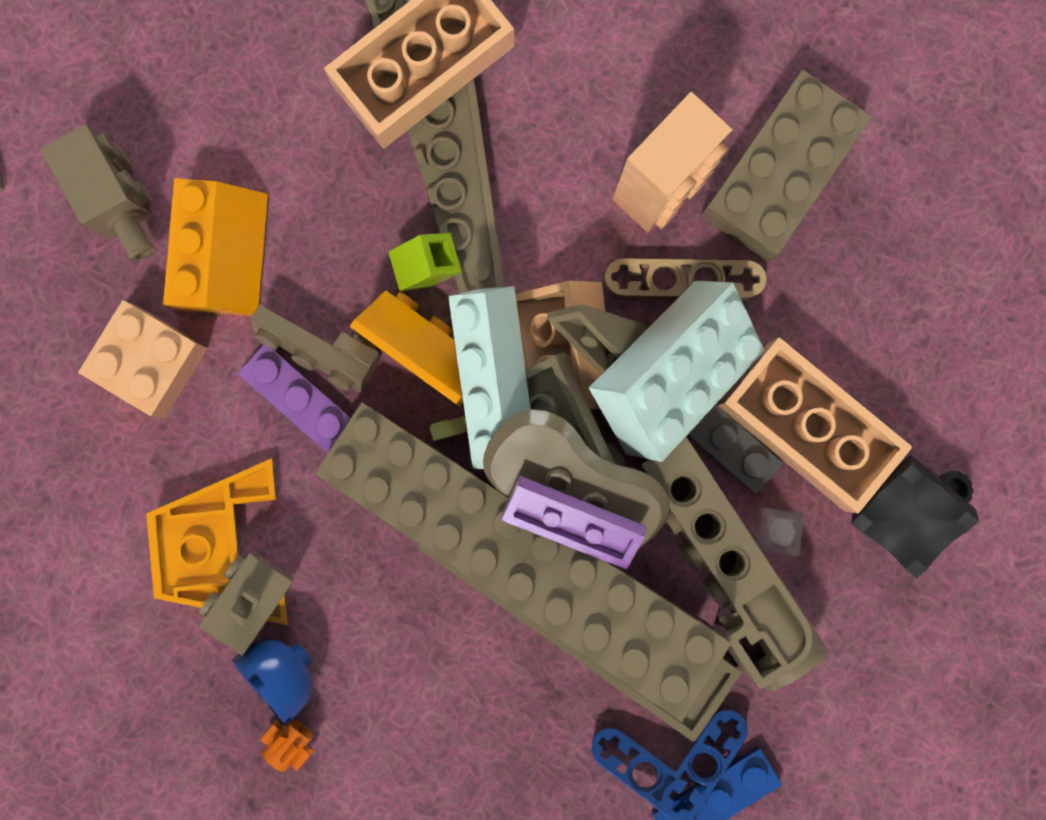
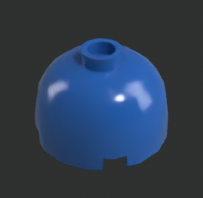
(278, 675)

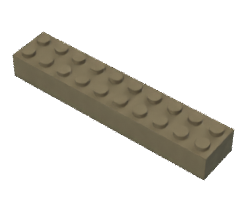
(560, 589)

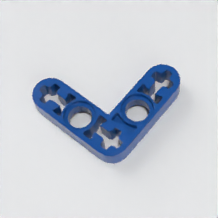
(668, 779)

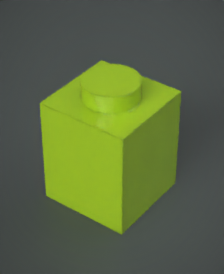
(424, 261)

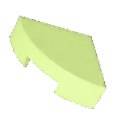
(448, 428)

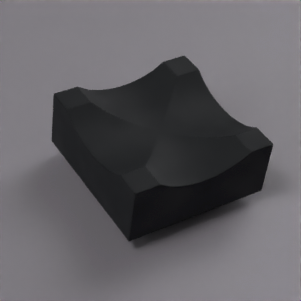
(915, 516)

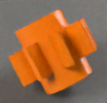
(287, 745)

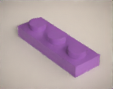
(295, 397)
(573, 522)

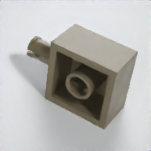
(100, 188)

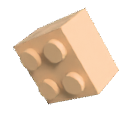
(142, 360)

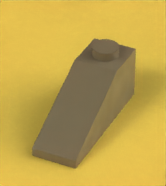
(596, 333)

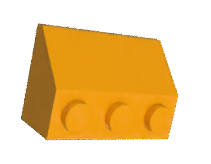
(215, 248)
(413, 341)

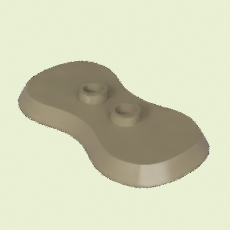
(553, 454)

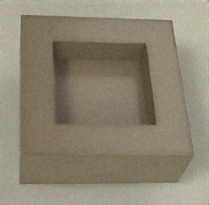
(359, 349)

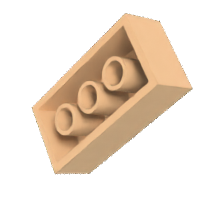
(418, 61)
(672, 163)
(814, 426)

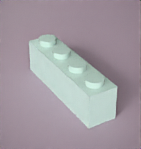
(488, 362)

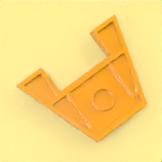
(198, 539)

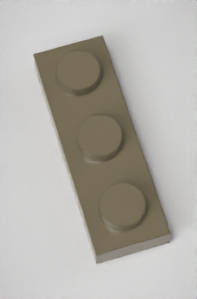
(309, 350)

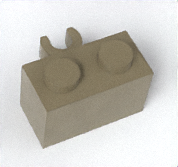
(245, 602)

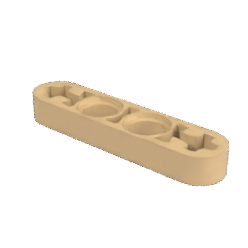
(684, 276)

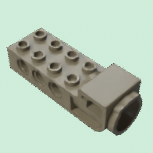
(748, 590)

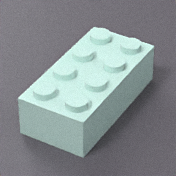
(678, 370)

